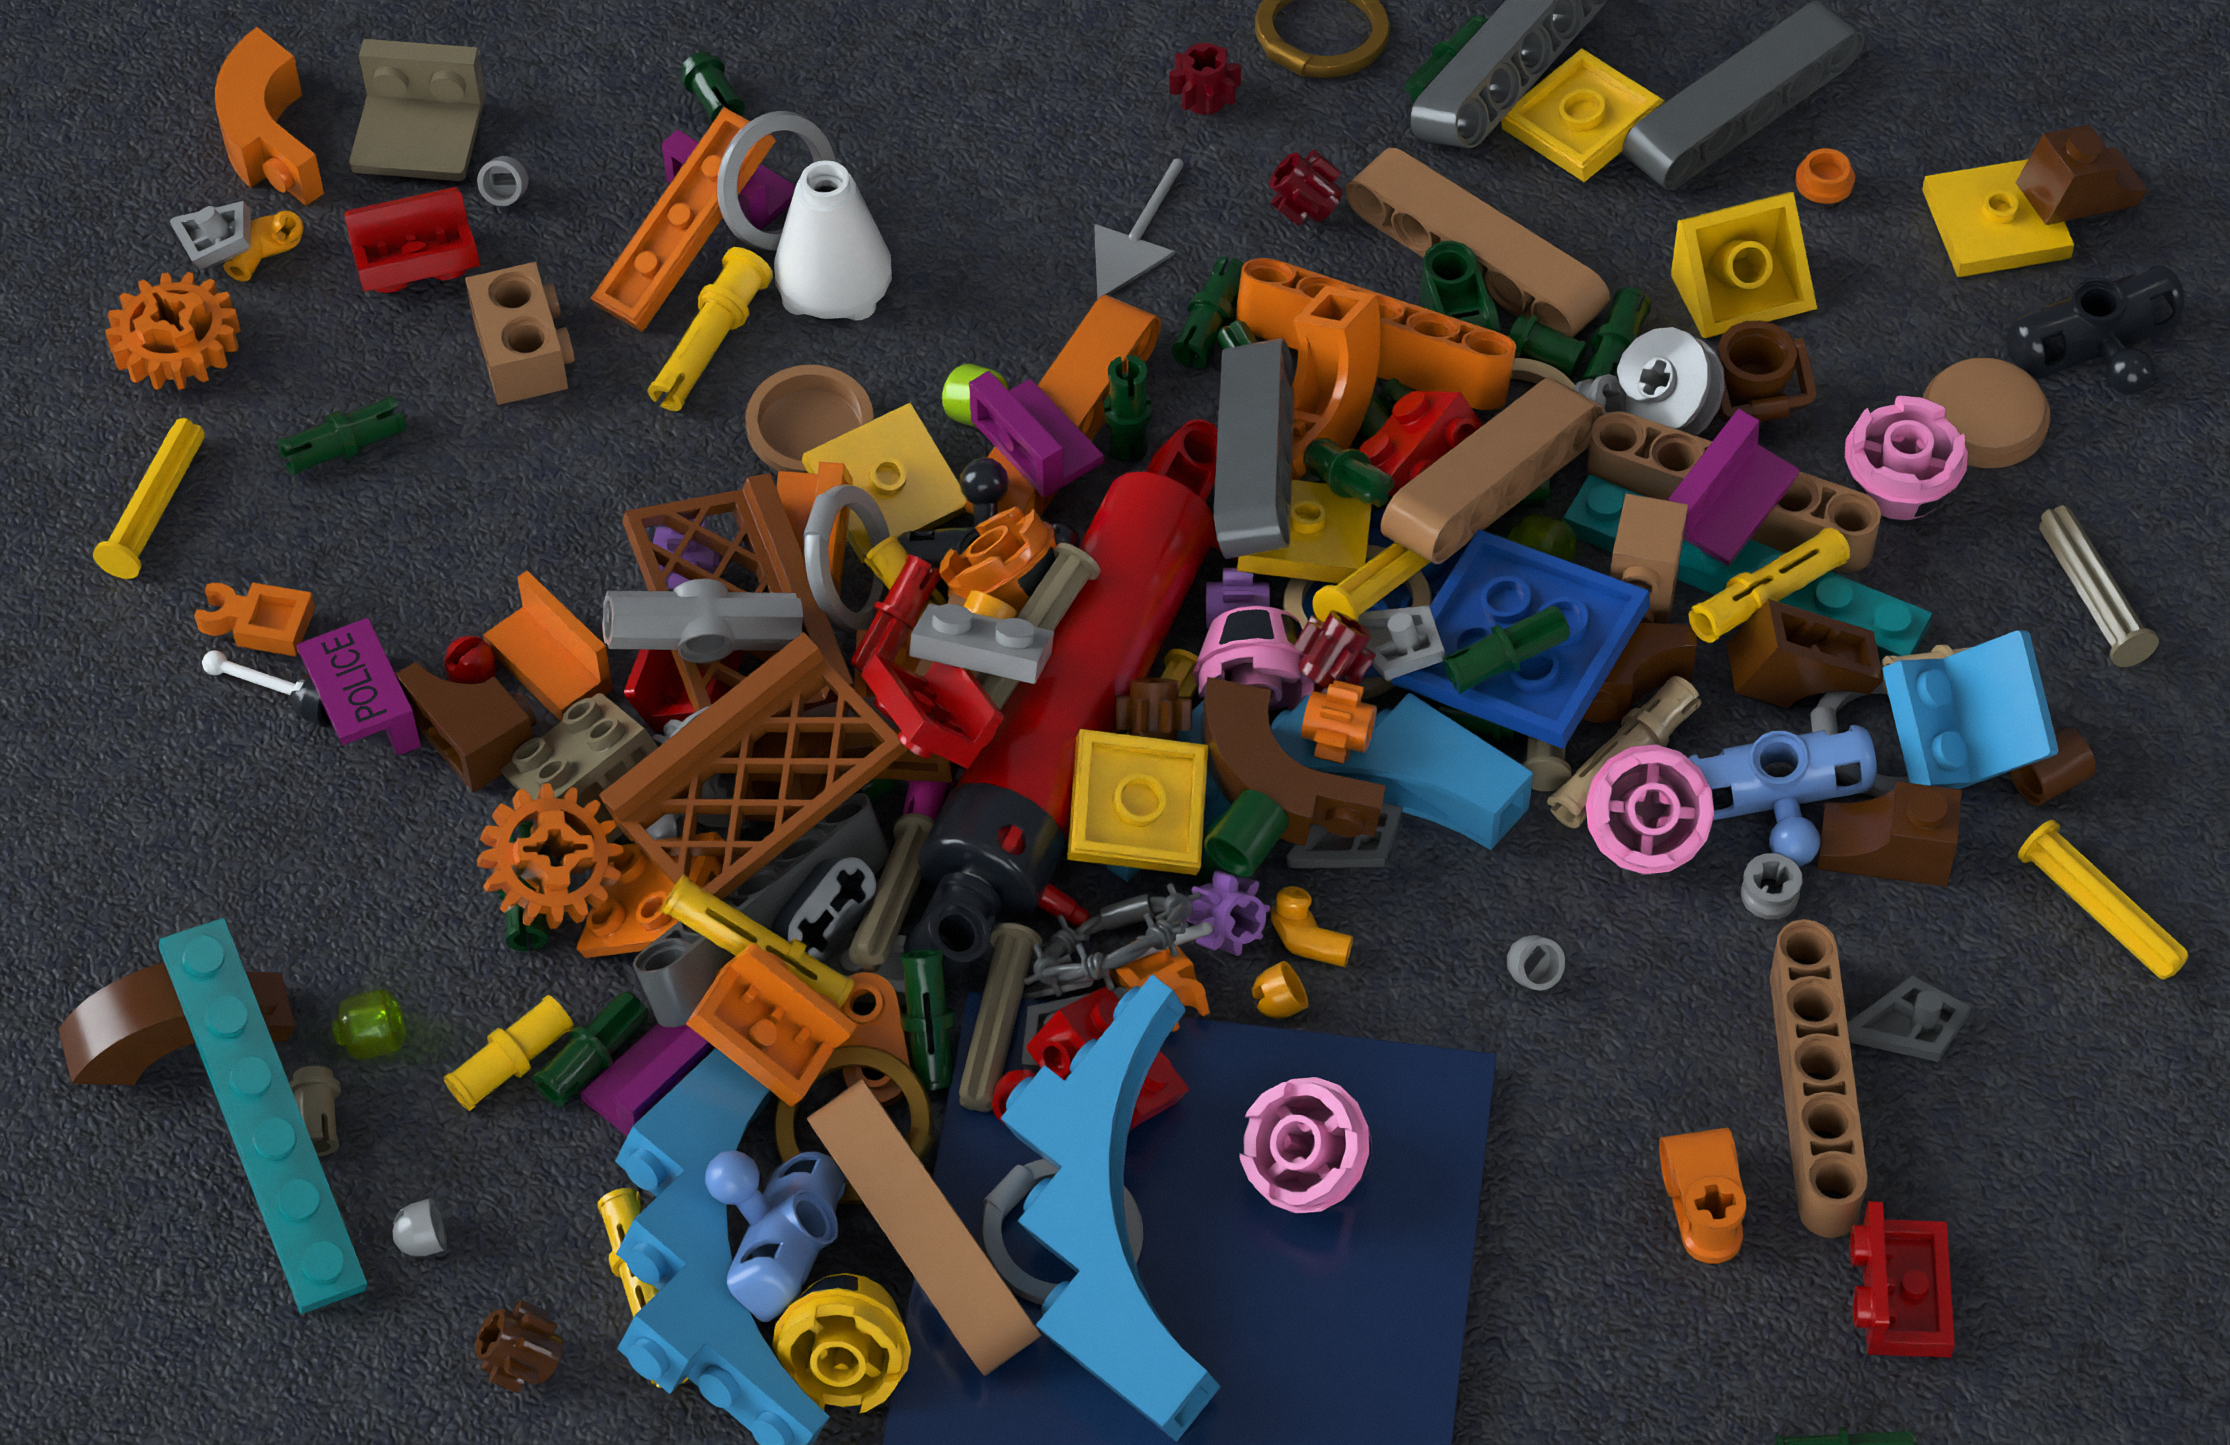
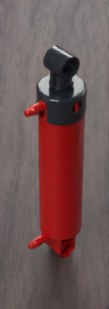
(1012, 806)

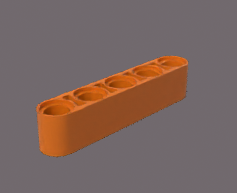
(1416, 343)
(1080, 382)

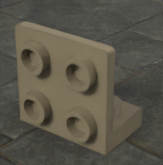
(418, 109)
(584, 751)

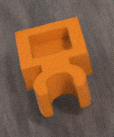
(263, 620)
(1173, 971)

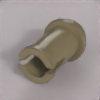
(315, 1096)

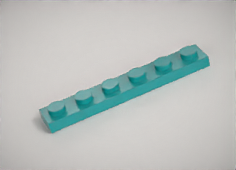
(1895, 623)
(262, 1116)

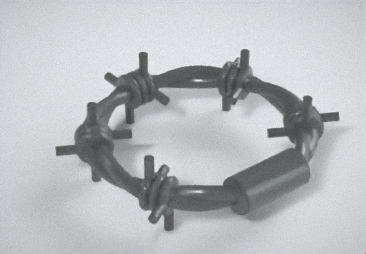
(1114, 916)

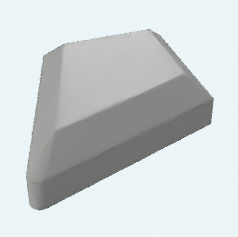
(214, 233)
(1402, 640)

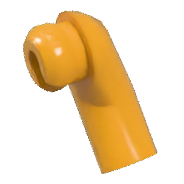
(268, 237)
(1301, 933)

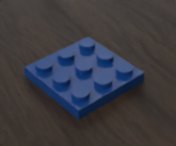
(1508, 583)

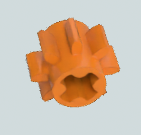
(1338, 722)

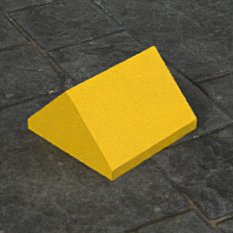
(1743, 264)

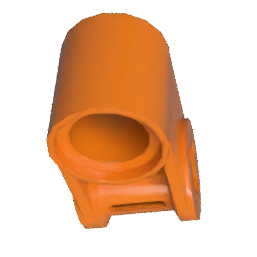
(1705, 1192)

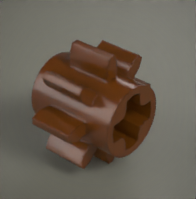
(1154, 709)
(518, 1346)

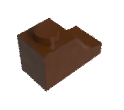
(2077, 177)
(1798, 654)
(1645, 664)
(468, 723)
(1894, 836)

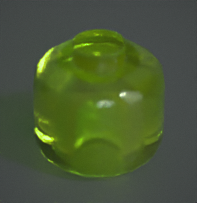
(1546, 535)
(370, 1024)

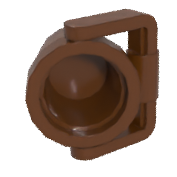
(1757, 366)

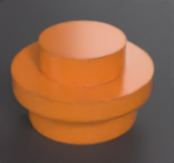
(1825, 176)

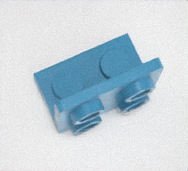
(1971, 713)

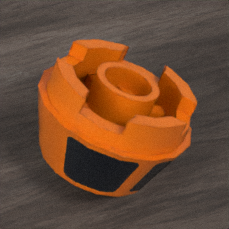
(1004, 560)

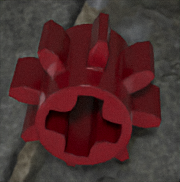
(1204, 78)
(1305, 187)
(1334, 649)

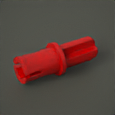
(897, 612)

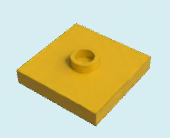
(1580, 114)
(1991, 222)
(899, 469)
(1325, 537)
(1138, 802)

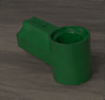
(1241, 836)

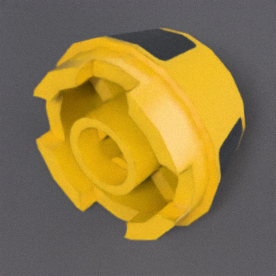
(843, 1342)

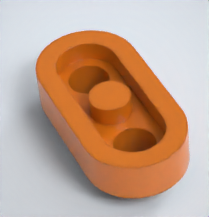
(878, 1030)

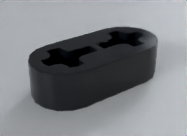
(816, 905)

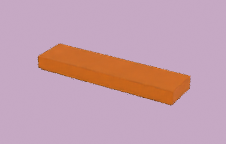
(675, 227)

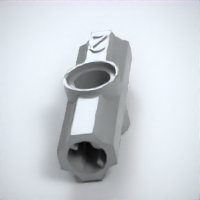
(701, 620)

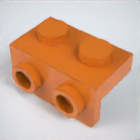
(770, 1023)

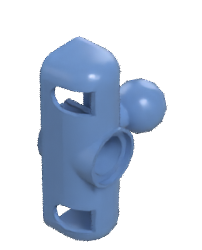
(1814, 779)
(784, 1227)

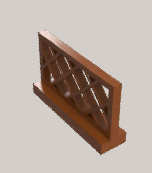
(769, 552)
(730, 730)

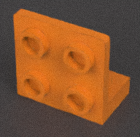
(632, 912)

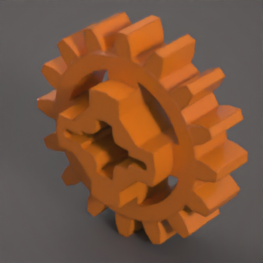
(173, 331)
(550, 882)

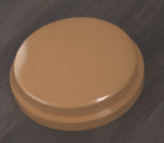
(1995, 408)
(802, 411)

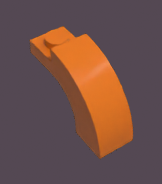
(250, 96)
(1334, 368)

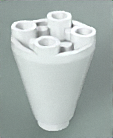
(830, 248)

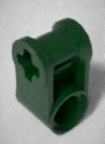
(1455, 285)

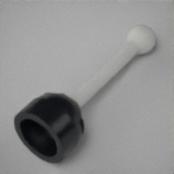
(302, 694)

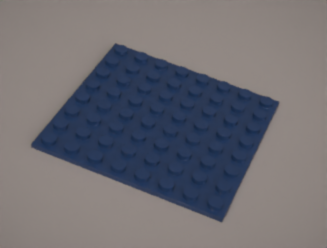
(1305, 1320)

